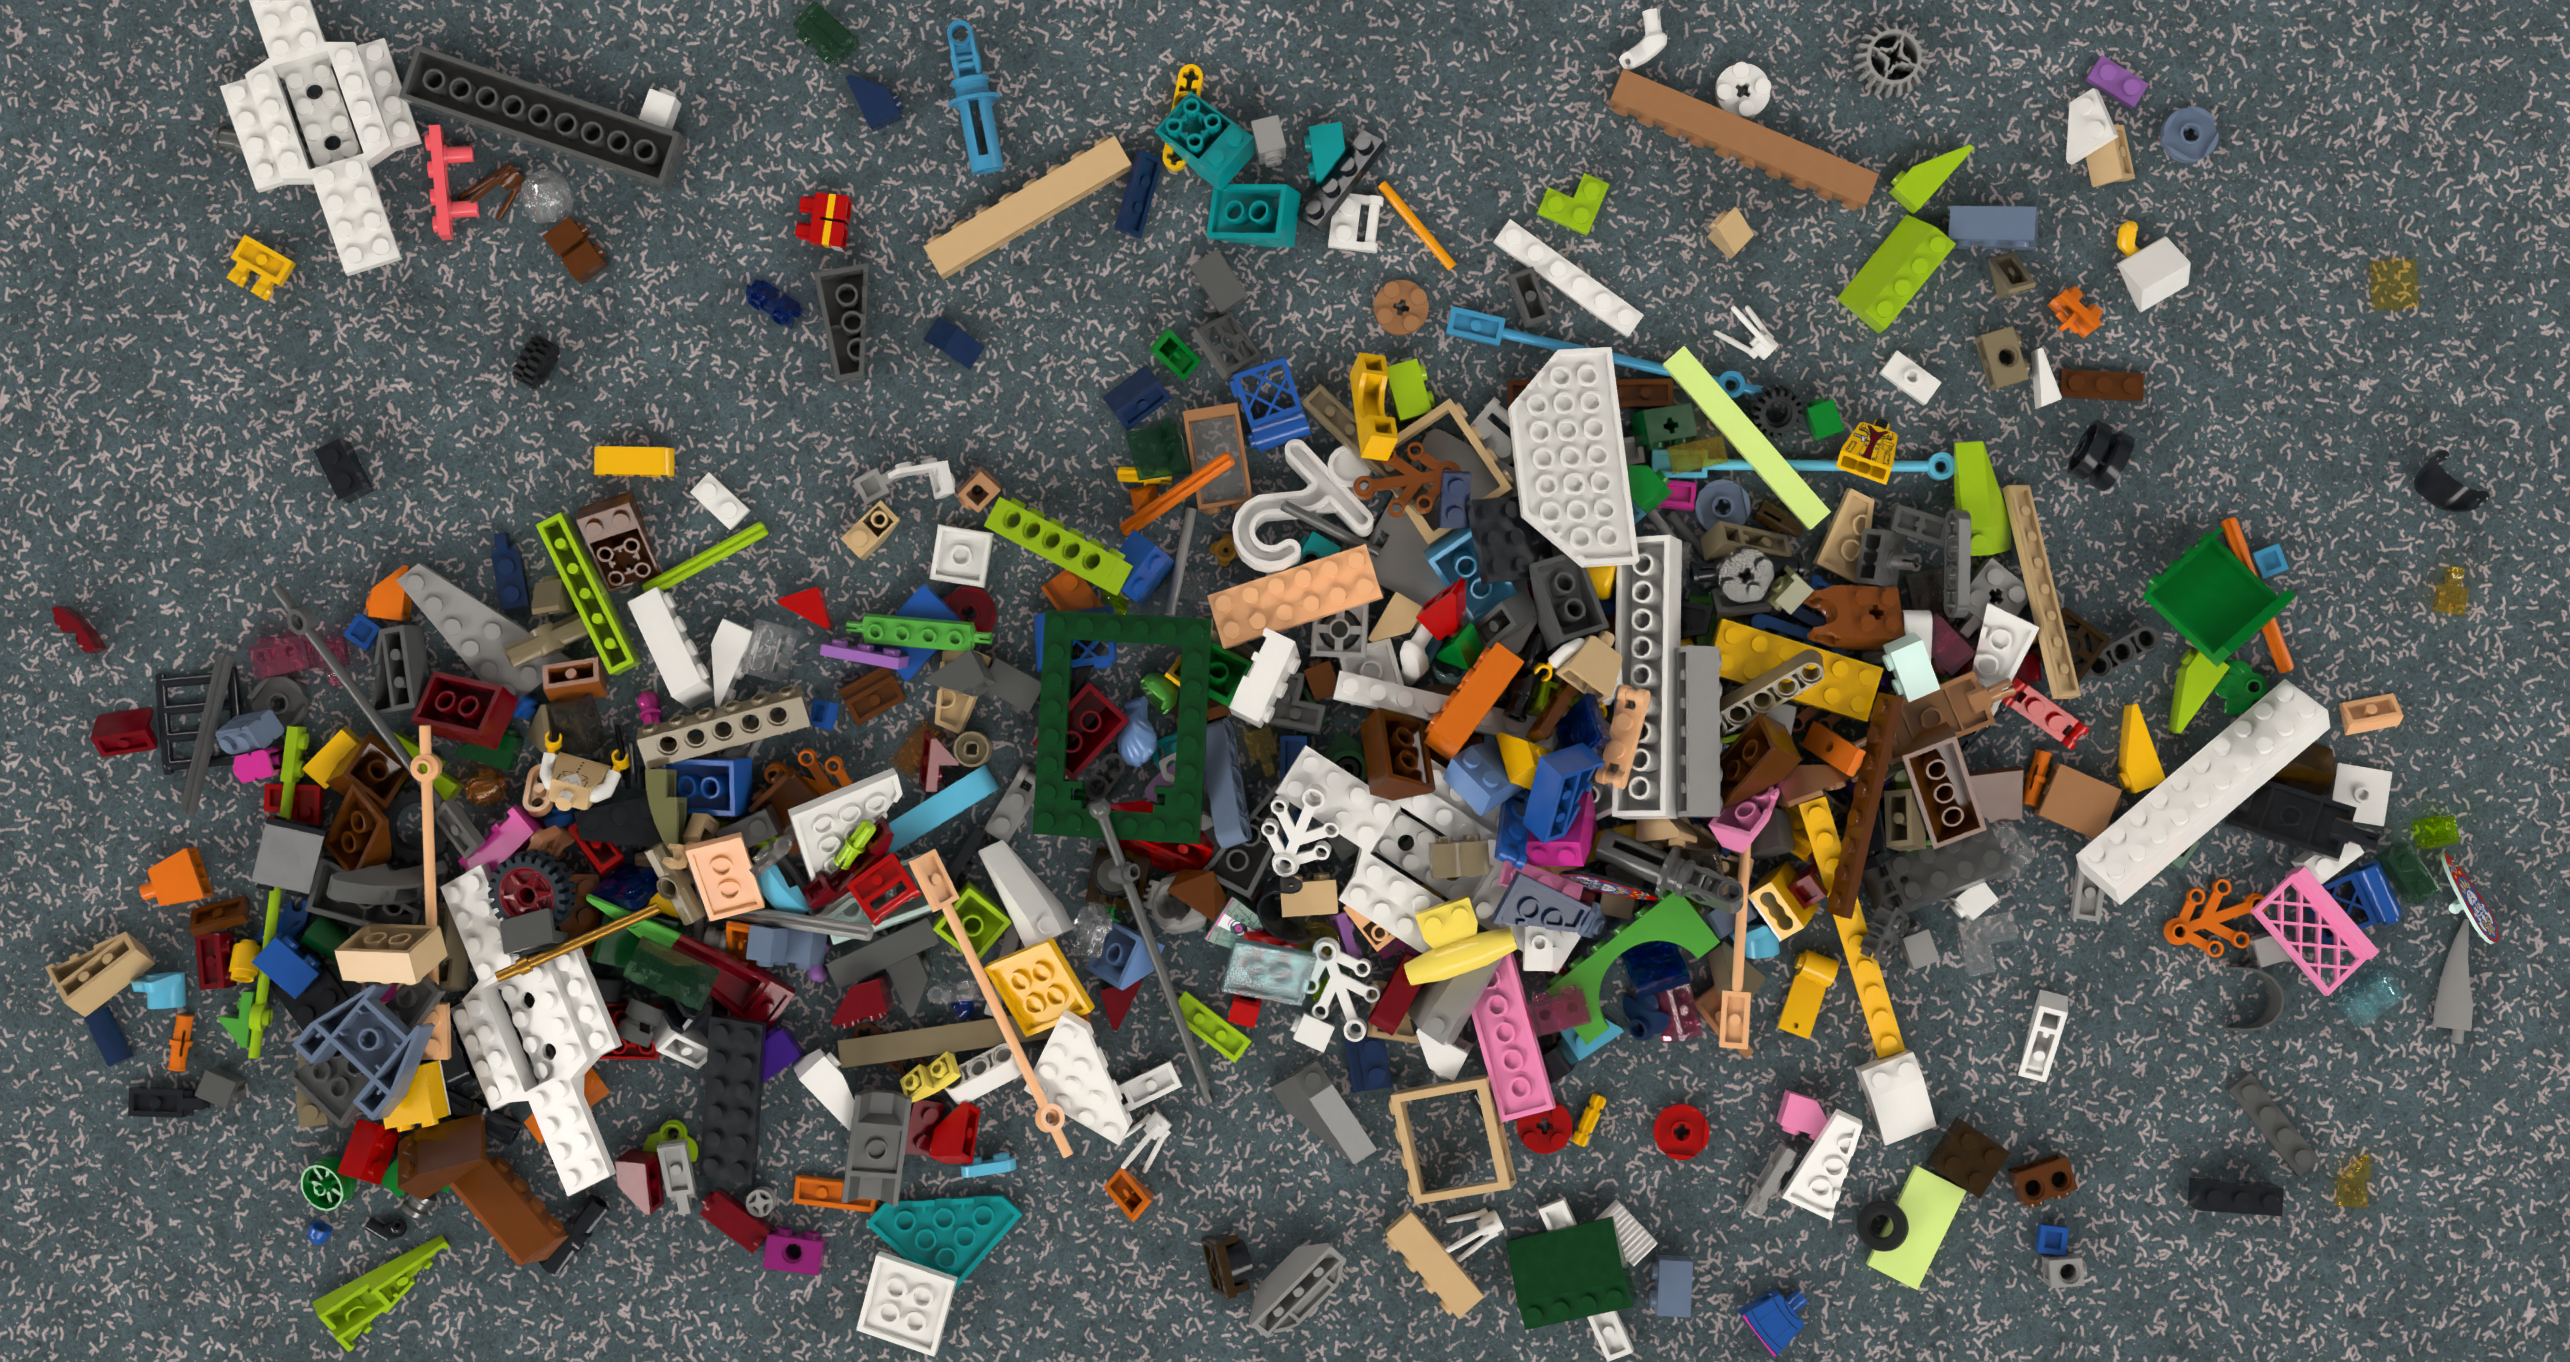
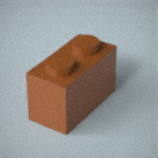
(575, 679)

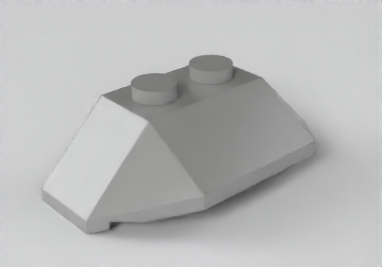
(1296, 1288)

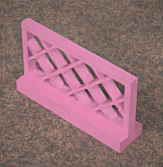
(2325, 910)

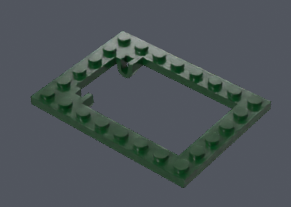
(1178, 807)

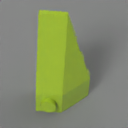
(1980, 495)

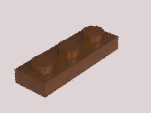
(2101, 385)

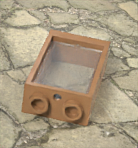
(1208, 435)

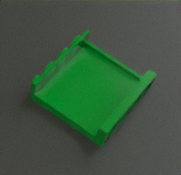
(2214, 598)

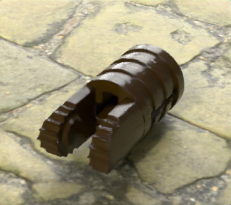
(1784, 523)

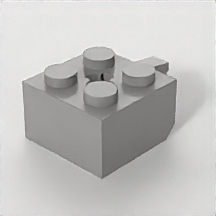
(2008, 591)

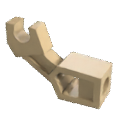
(699, 829)

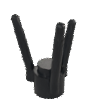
(634, 774)

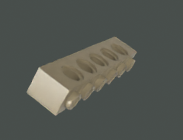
(659, 753)

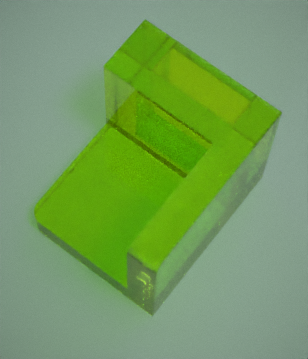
(2435, 831)

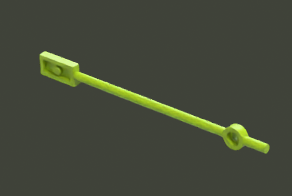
(260, 1013)

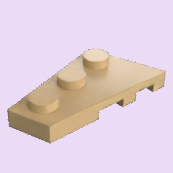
(1843, 539)
(951, 707)

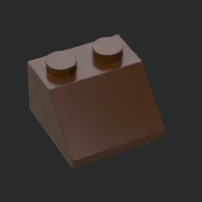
(373, 768)

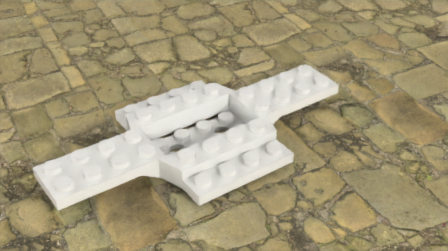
(341, 175)
(1376, 826)
(564, 1014)

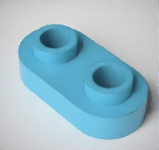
(999, 1164)

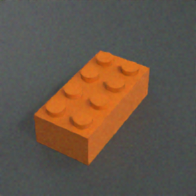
(1476, 697)

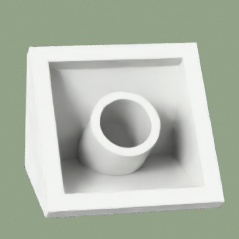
(2155, 273)

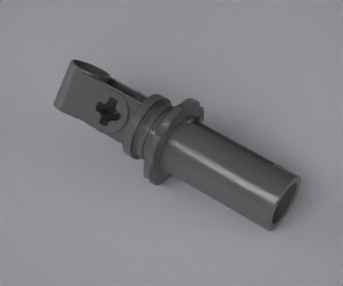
(1669, 871)

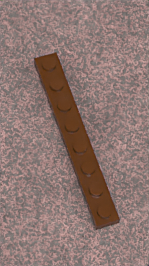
(1864, 805)

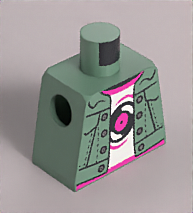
(1233, 920)

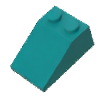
(1254, 214)

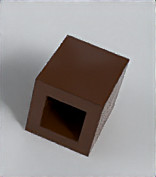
(1320, 679)

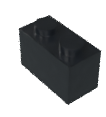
(344, 470)

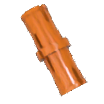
(2036, 777)
(180, 1042)

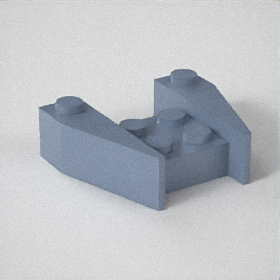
(374, 1043)

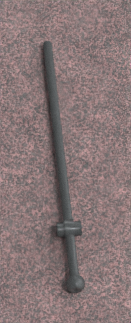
(1124, 874)

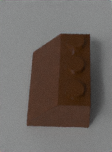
(1396, 755)

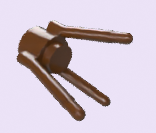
(507, 177)

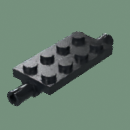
(2300, 820)

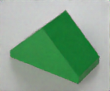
(1174, 354)
(1462, 648)

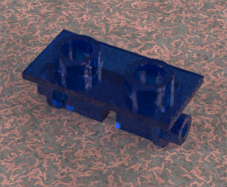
(782, 311)

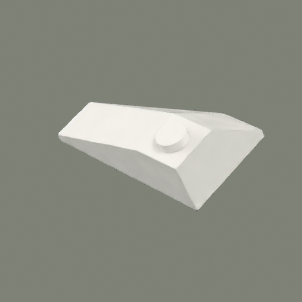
(1028, 901)

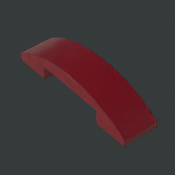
(828, 889)

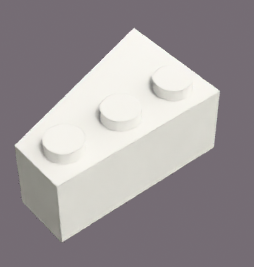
(1266, 679)

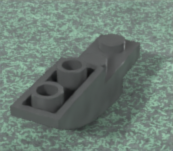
(381, 887)

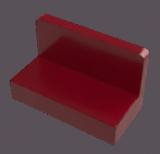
(124, 732)

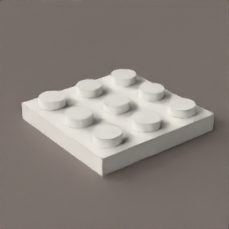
(906, 1303)

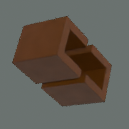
(579, 254)

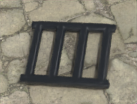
(165, 710)

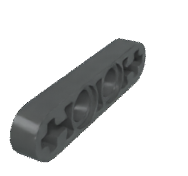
(1957, 563)

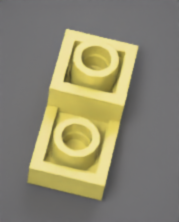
(928, 1080)

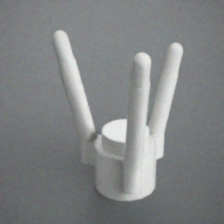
(1762, 342)
(1155, 1127)
(1488, 1226)

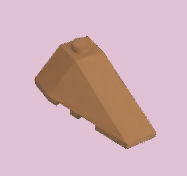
(1809, 782)

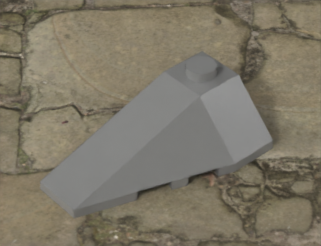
(1447, 1004)

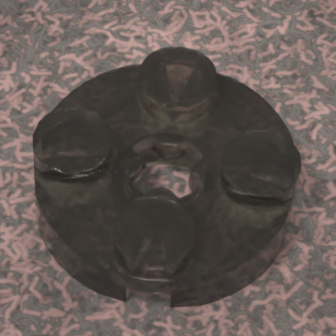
(1737, 561)

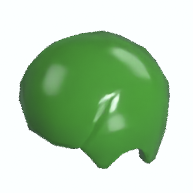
(1160, 691)

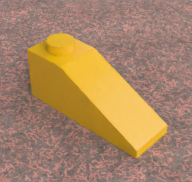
(2137, 756)

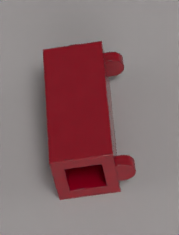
(734, 1219)

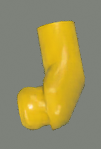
(2127, 237)

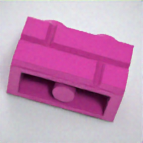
(259, 764)

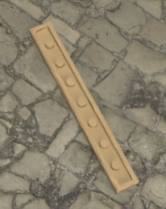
(2041, 592)

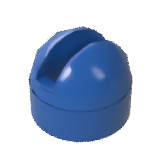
(317, 1236)

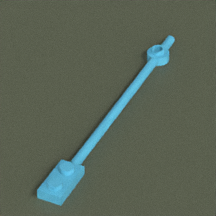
(1661, 461)

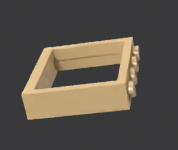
(1474, 437)
(1495, 1131)

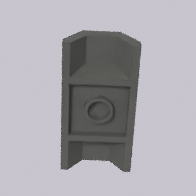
(876, 1146)

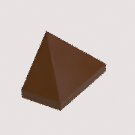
(1200, 891)

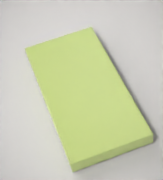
(1929, 1208)

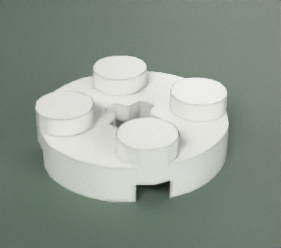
(1758, 88)

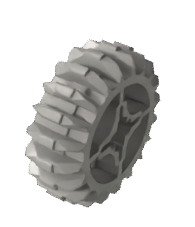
(1881, 57)

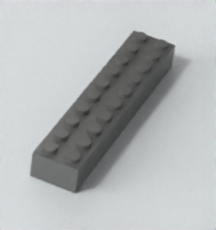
(543, 118)

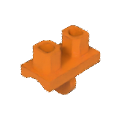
(2074, 314)

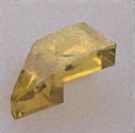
(2351, 1184)

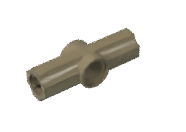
(545, 640)
(675, 885)

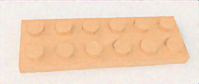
(1295, 596)

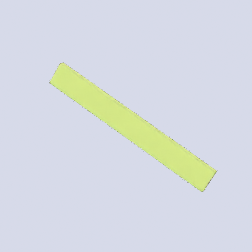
(1746, 438)

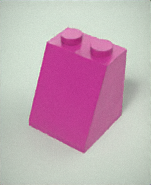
(1572, 848)

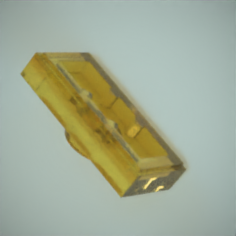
(1697, 454)

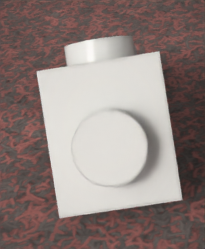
(939, 473)

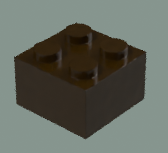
(1968, 1157)

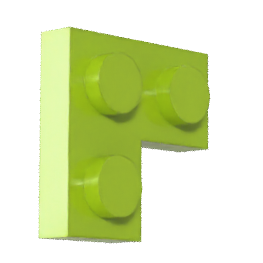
(1575, 212)

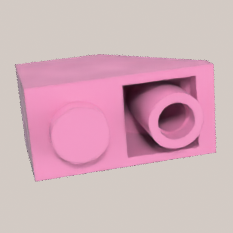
(1801, 1114)

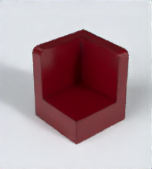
(1807, 887)

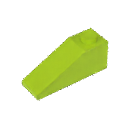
(1921, 181)
(2193, 685)

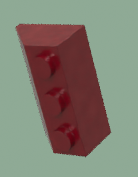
(1091, 726)

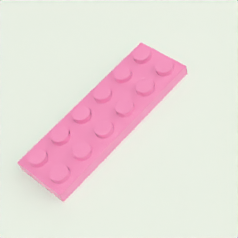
(1511, 1046)

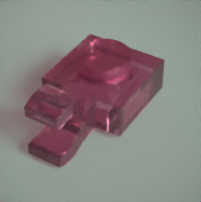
(340, 650)

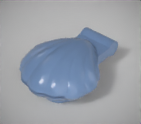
(1137, 738)

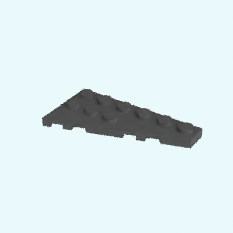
(338, 1081)

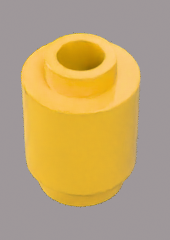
(241, 961)

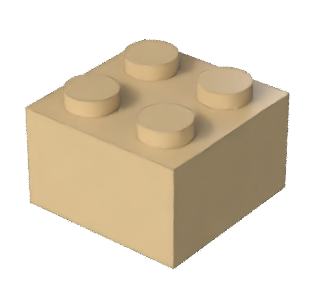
(1315, 897)

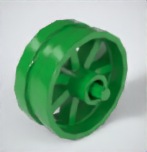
(316, 1188)

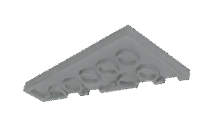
(475, 630)

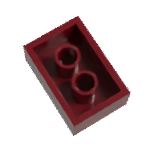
(465, 710)

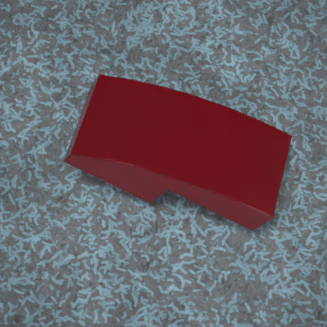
(73, 623)

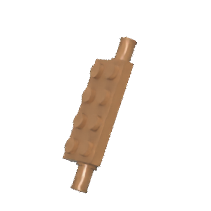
(1958, 702)

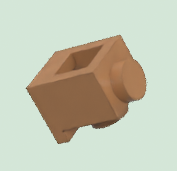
(990, 486)

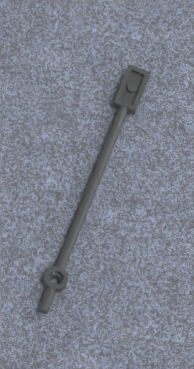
(448, 813)

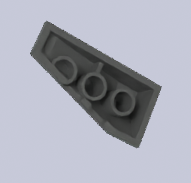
(1320, 1106)

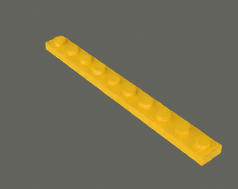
(1864, 970)

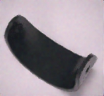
(2445, 491)
(1270, 916)

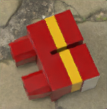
(828, 221)

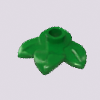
(2235, 687)

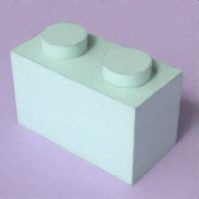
(1910, 667)

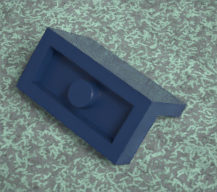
(1137, 397)

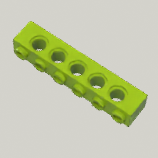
(1058, 545)

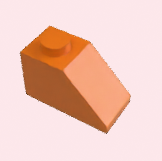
(389, 599)

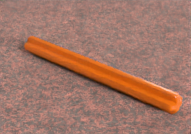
(2271, 630)

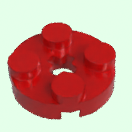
(1554, 1139)
(1691, 1143)

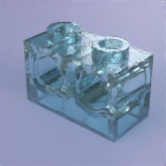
(2371, 998)

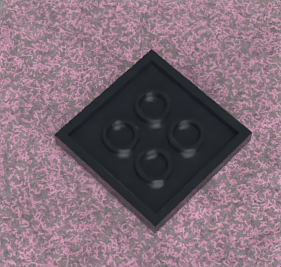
(1504, 540)

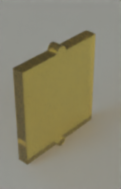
(2394, 284)

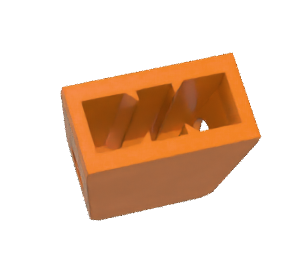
(178, 879)

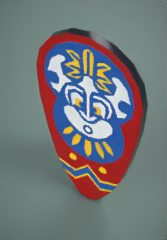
(1607, 885)

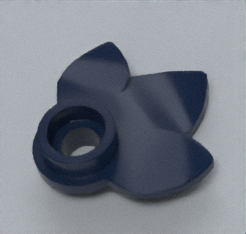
(1645, 1016)

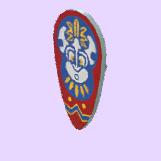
(2470, 901)

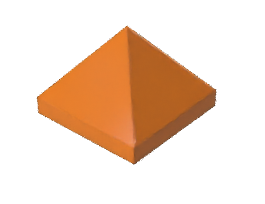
(1143, 496)

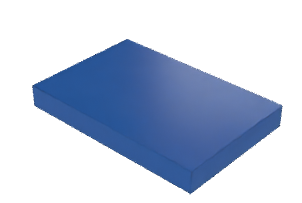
(922, 604)

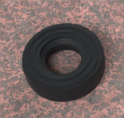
(1899, 1220)

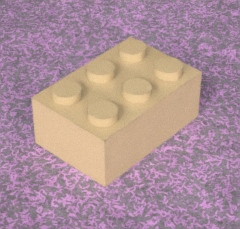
(391, 953)

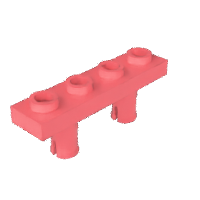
(440, 196)

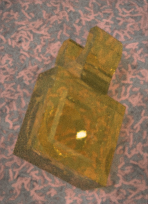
(2451, 597)
(1261, 746)

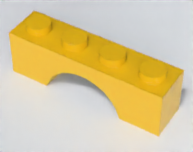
(1368, 383)

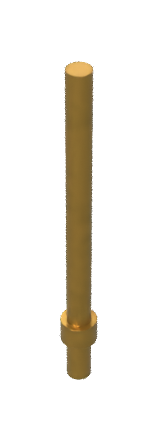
(525, 965)

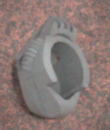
(1168, 911)

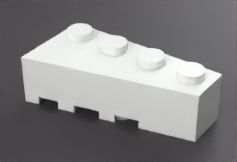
(672, 648)

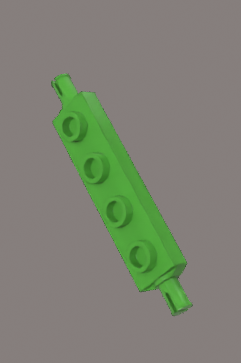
(919, 632)

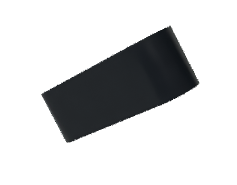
(457, 1068)

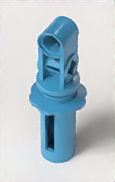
(973, 90)

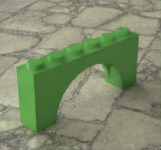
(1668, 920)

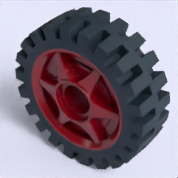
(537, 872)

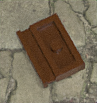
(872, 695)

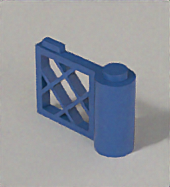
(1275, 427)
(1098, 661)
(2373, 894)

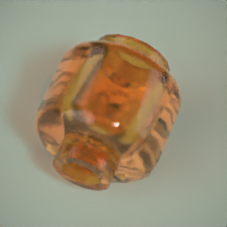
(485, 788)

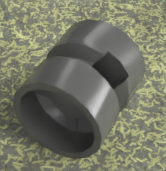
(639, 1022)

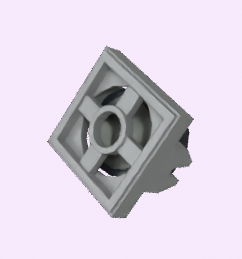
(1342, 633)

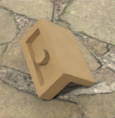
(2111, 161)

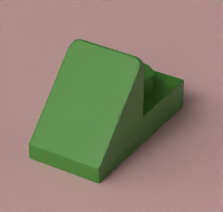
(239, 1024)

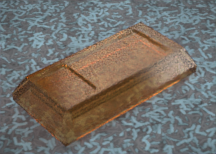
(909, 755)

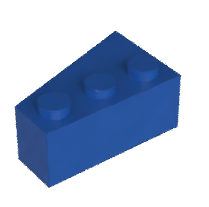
(1557, 789)

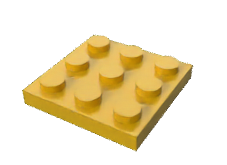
(1038, 986)

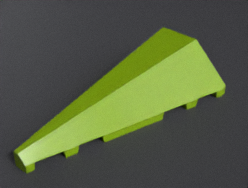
(357, 1303)

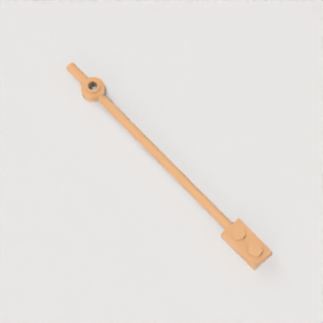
(940, 895)
(1736, 1003)
(440, 1040)

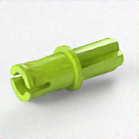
(855, 844)

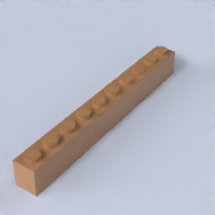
(1742, 140)

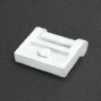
(1346, 221)
(1492, 435)

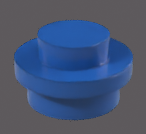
(526, 707)

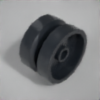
(2100, 455)

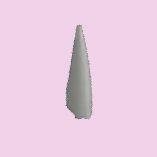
(2454, 997)

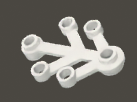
(1297, 834)
(1340, 984)

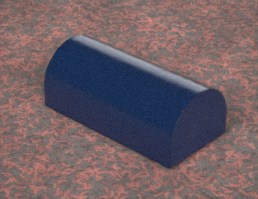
(108, 1037)

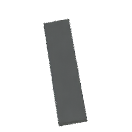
(882, 953)

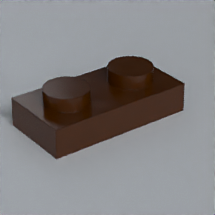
(220, 915)

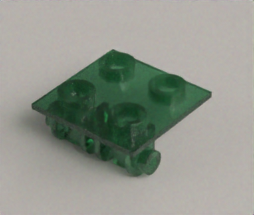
(1158, 451)

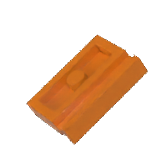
(1070, 593)

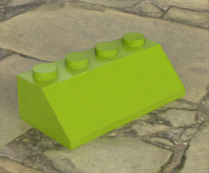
(1895, 272)

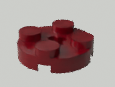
(981, 602)

